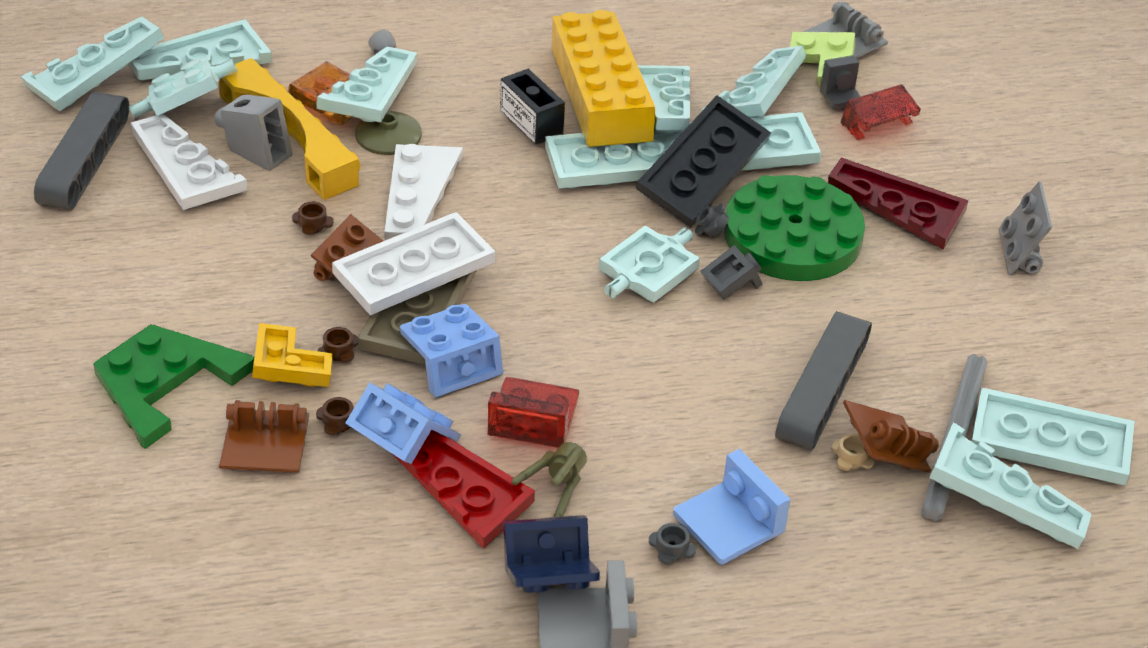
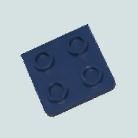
(548, 553)

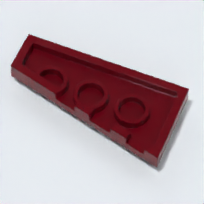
(904, 202)

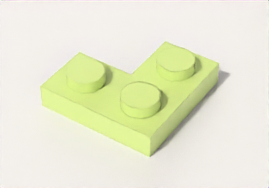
(824, 46)

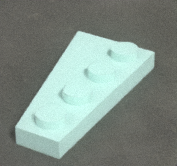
(215, 44)
(93, 64)
(770, 75)
(372, 88)
(670, 96)
(1007, 489)

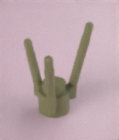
(563, 467)

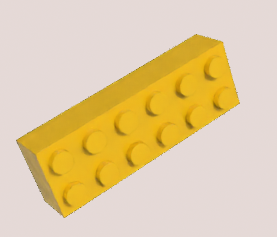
(602, 79)

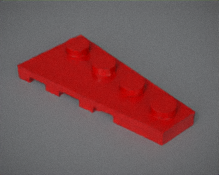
(469, 487)

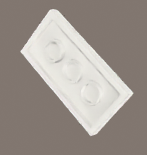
(413, 263)

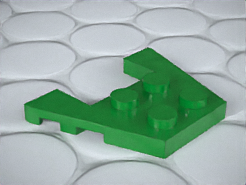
(153, 366)

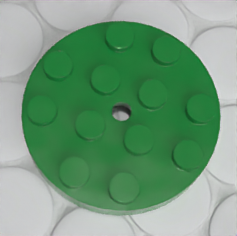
(795, 227)

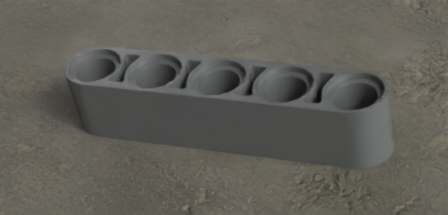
(81, 151)
(823, 380)

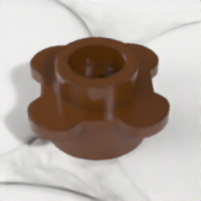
(312, 217)
(340, 343)
(335, 414)

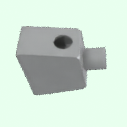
(256, 130)

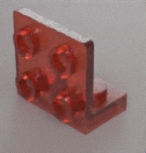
(532, 412)

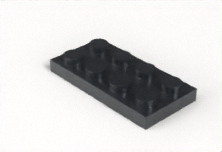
(703, 160)

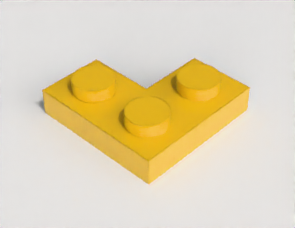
(280, 361)

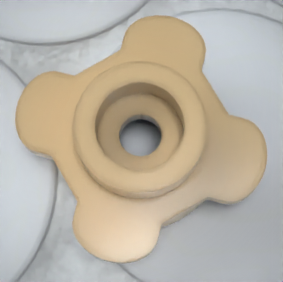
(851, 453)

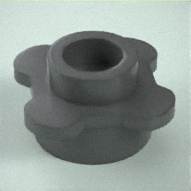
(711, 220)
(672, 543)

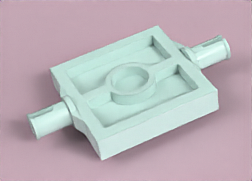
(172, 91)
(649, 263)

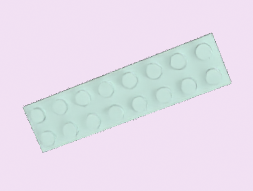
(580, 165)

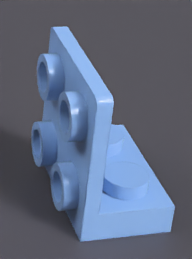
(456, 348)
(397, 421)
(737, 512)

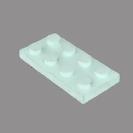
(1054, 436)

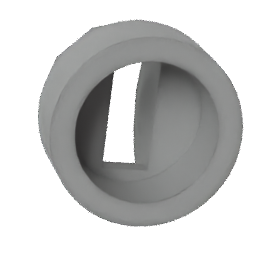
(381, 40)

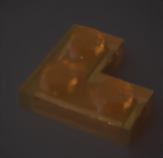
(317, 82)

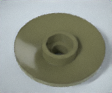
(384, 135)

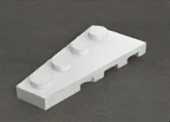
(184, 165)
(418, 185)

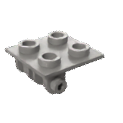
(867, 33)
(1024, 231)

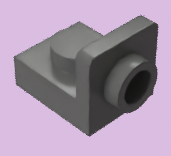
(840, 81)
(731, 272)

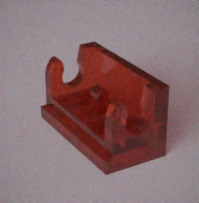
(879, 109)

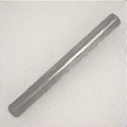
(961, 415)

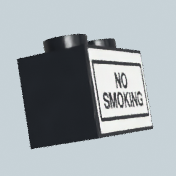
(532, 106)

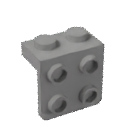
(589, 614)

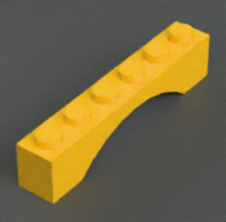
(328, 163)

